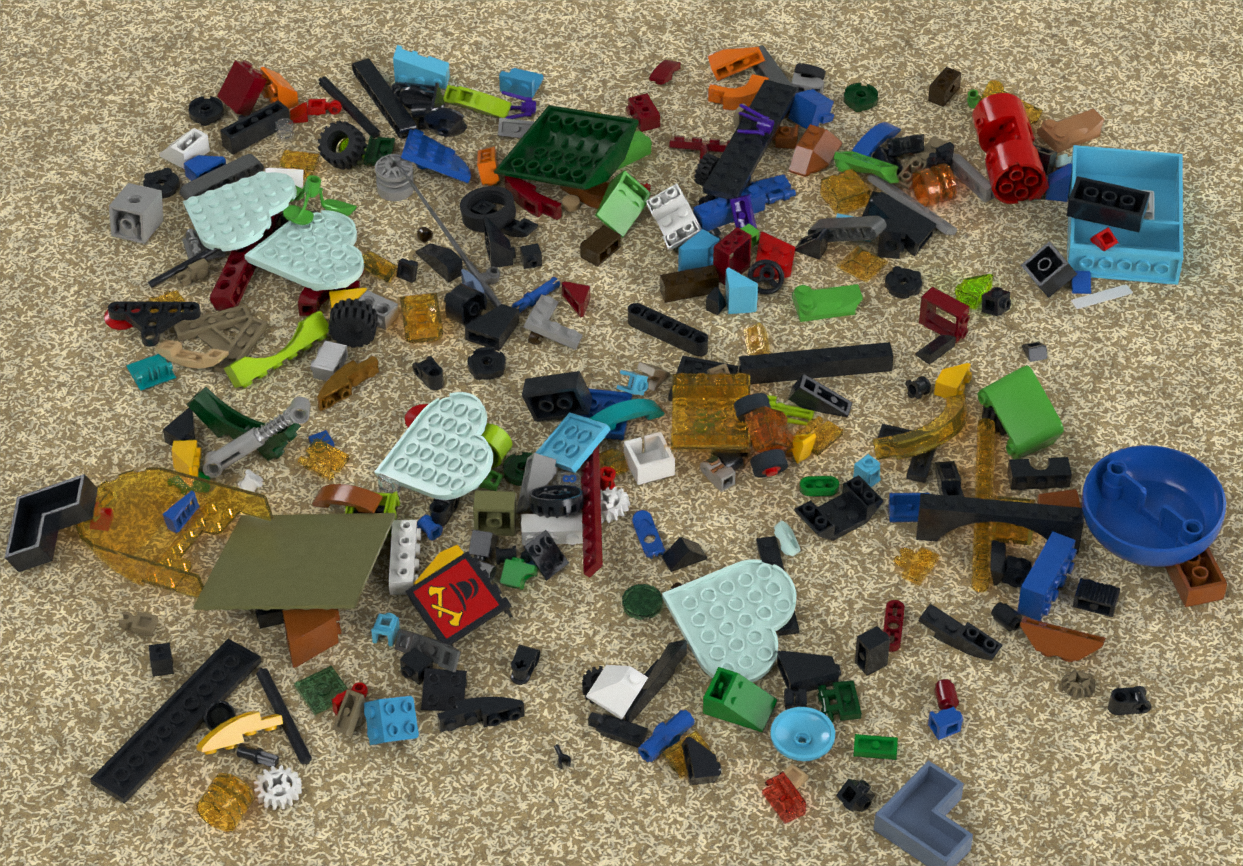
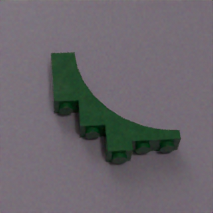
(225, 420)

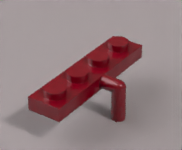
(697, 143)

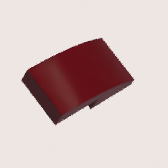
(664, 71)

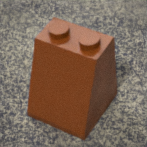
(310, 632)

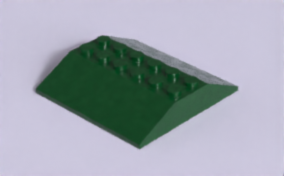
(570, 148)

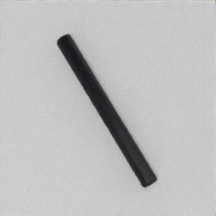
(349, 107)
(288, 724)

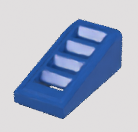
(177, 515)

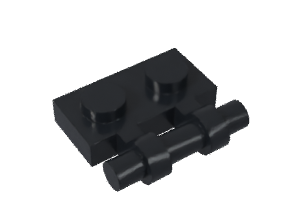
(943, 154)

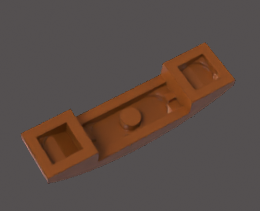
(347, 495)

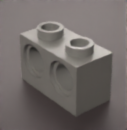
(386, 309)

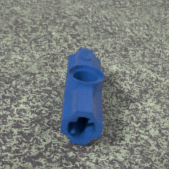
(666, 735)

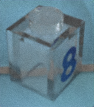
(568, 478)

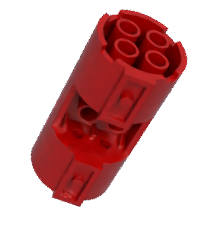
(1008, 141)

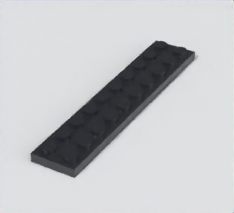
(746, 150)
(174, 721)

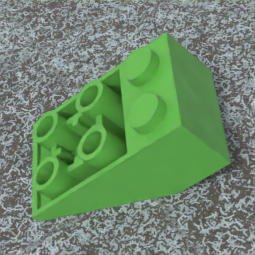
(622, 203)

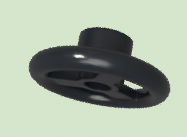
(767, 269)

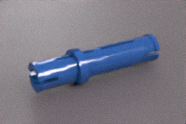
(530, 299)

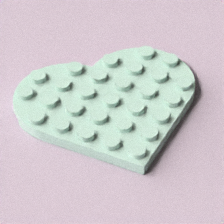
(239, 210)
(313, 253)
(442, 449)
(734, 616)

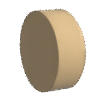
(571, 203)

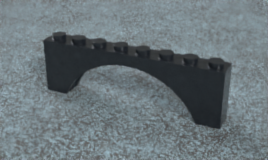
(945, 513)

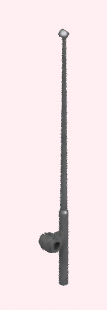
(491, 275)

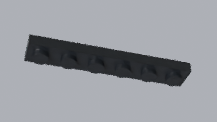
(770, 554)

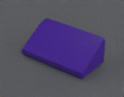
(743, 211)

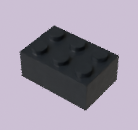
(556, 396)

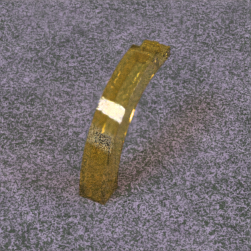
(927, 437)

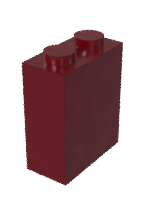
(242, 87)

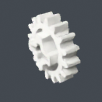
(613, 504)
(277, 787)

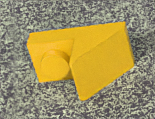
(802, 446)

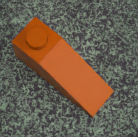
(734, 60)
(486, 164)

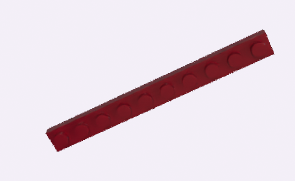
(591, 514)

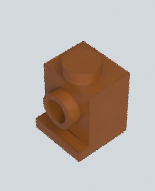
(786, 137)

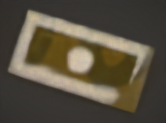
(379, 266)
(756, 340)

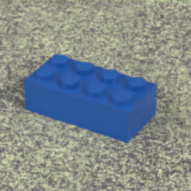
(1047, 576)

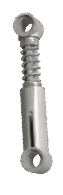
(254, 438)

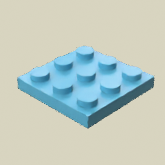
(573, 441)

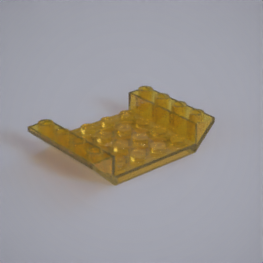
(706, 413)

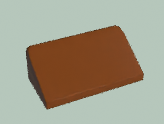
(1060, 498)

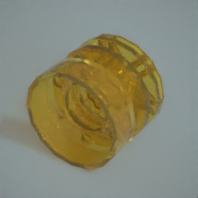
(225, 802)

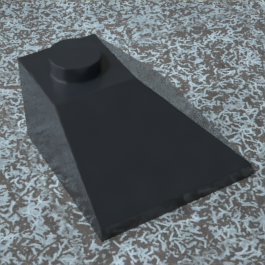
(497, 245)

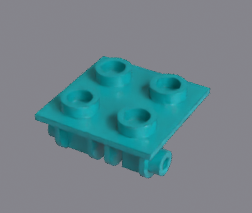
(151, 371)

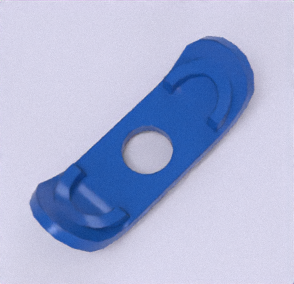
(645, 527)

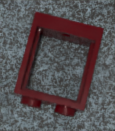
(739, 244)
(937, 299)

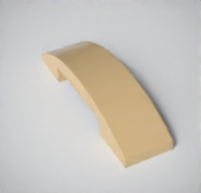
(173, 352)

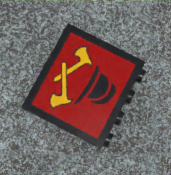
(457, 599)

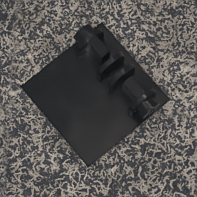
(909, 144)
(544, 554)
(442, 689)

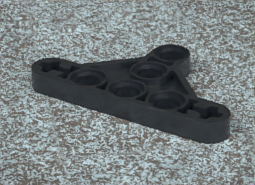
(163, 318)

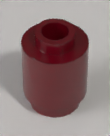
(946, 694)

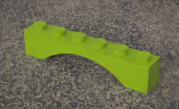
(307, 331)

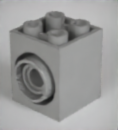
(136, 213)

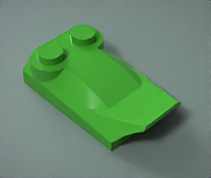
(864, 164)
(826, 302)

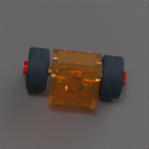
(768, 434)

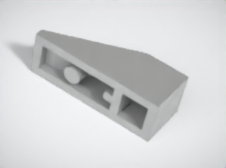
(537, 473)

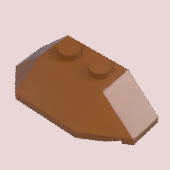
(814, 151)
(1060, 641)

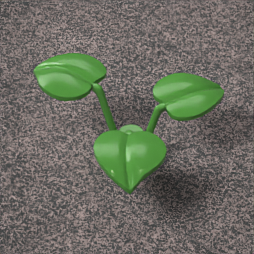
(311, 189)

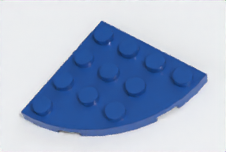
(434, 155)

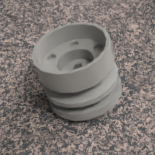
(391, 181)

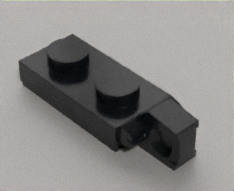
(618, 729)

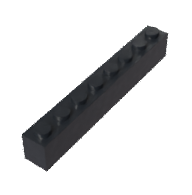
(817, 363)

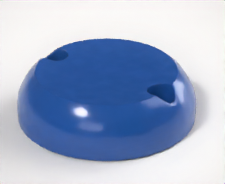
(1153, 505)

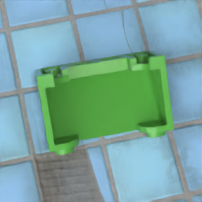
(1023, 412)

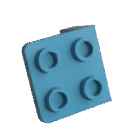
(520, 82)
(391, 720)

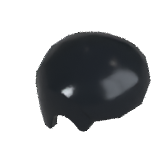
(217, 713)

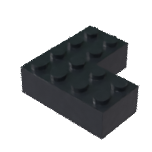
(42, 514)

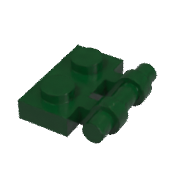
(846, 700)

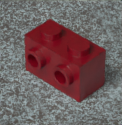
(643, 109)

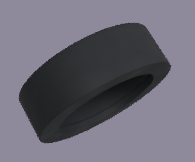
(494, 195)

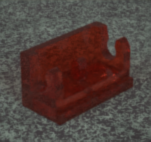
(784, 798)

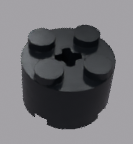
(464, 304)

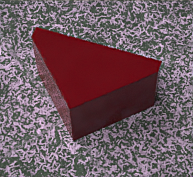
(577, 296)

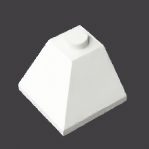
(617, 688)

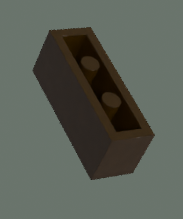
(688, 283)

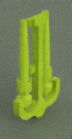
(791, 411)

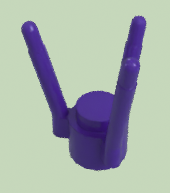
(527, 106)
(764, 124)

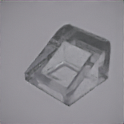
(388, 484)

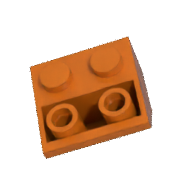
(278, 89)

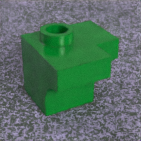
(516, 573)

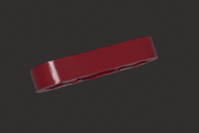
(897, 633)

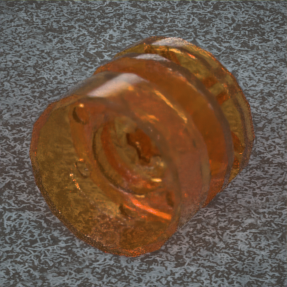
(934, 185)

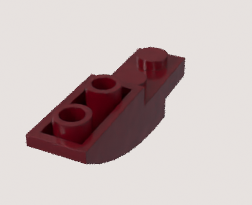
(531, 201)

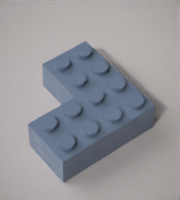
(918, 819)

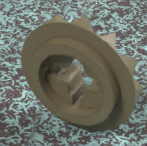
(1073, 688)

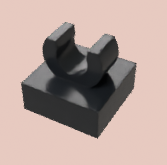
(407, 270)

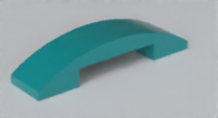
(628, 410)

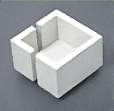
(654, 463)

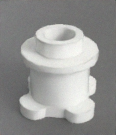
(250, 481)

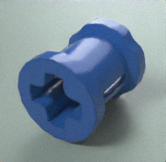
(429, 527)

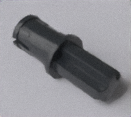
(257, 755)

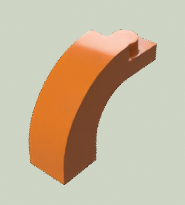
(733, 97)

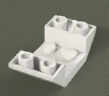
(674, 216)

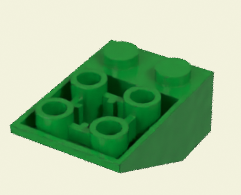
(738, 700)

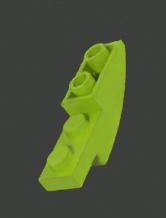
(477, 101)

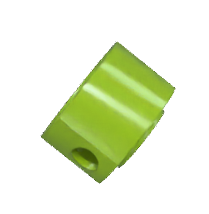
(499, 442)

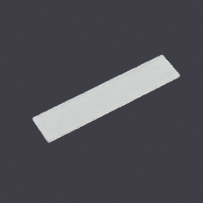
(1101, 296)

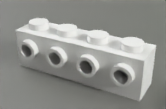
(403, 556)

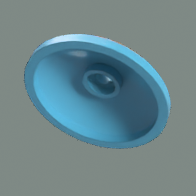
(806, 726)

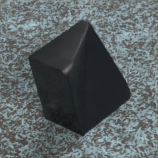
(715, 301)

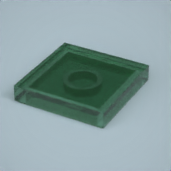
(320, 688)

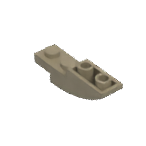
(918, 163)

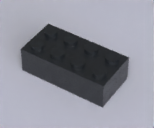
(1108, 204)

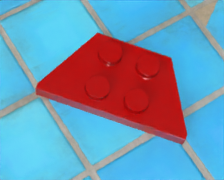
(777, 251)

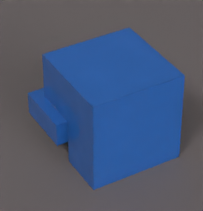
(811, 108)

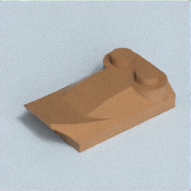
(1071, 130)

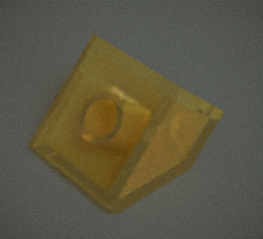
(862, 264)

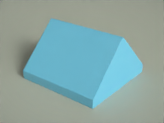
(740, 293)

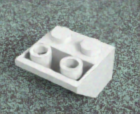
(186, 147)

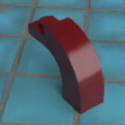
(311, 300)

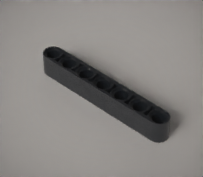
(383, 97)

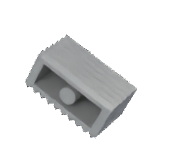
(328, 360)

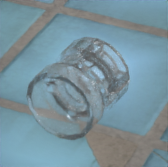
(285, 130)

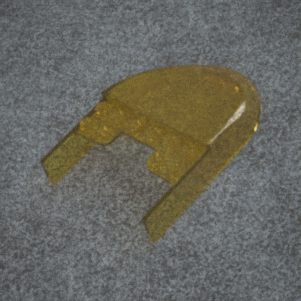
(136, 536)

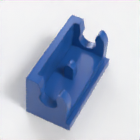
(903, 507)

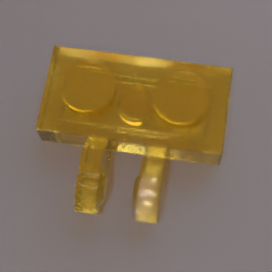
(919, 564)

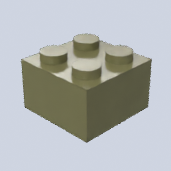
(495, 512)

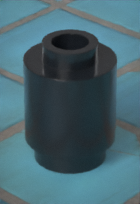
(1006, 616)

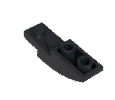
(961, 637)
(486, 709)

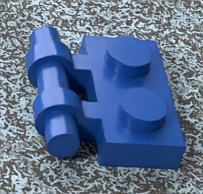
(776, 188)

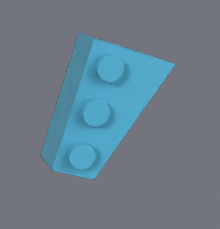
(418, 69)

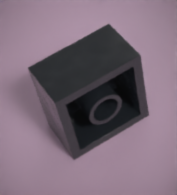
(1049, 269)

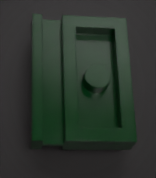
(378, 148)

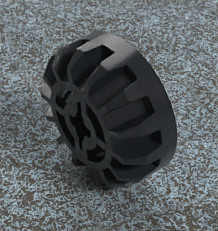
(556, 500)

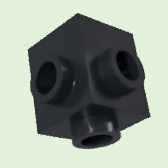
(996, 301)
(1016, 571)
(856, 795)

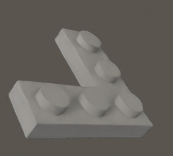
(540, 323)

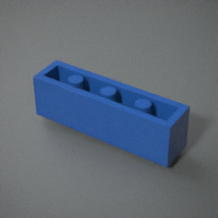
(719, 211)

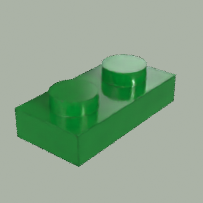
(875, 747)

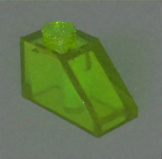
(972, 289)

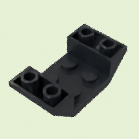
(842, 513)

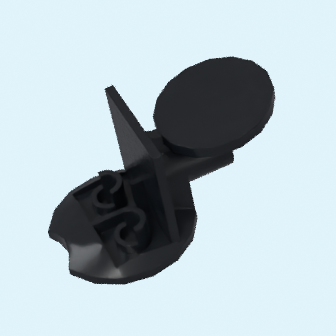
(436, 117)

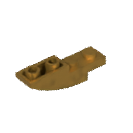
(341, 382)

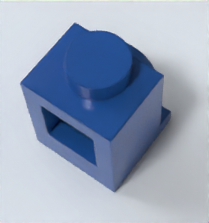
(945, 722)

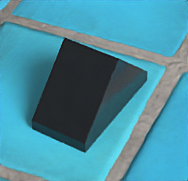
(813, 244)
(683, 554)

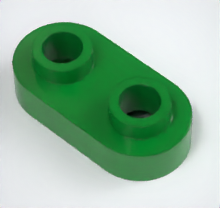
(819, 486)

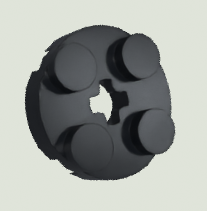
(205, 110)
(165, 176)
(896, 276)
(494, 369)

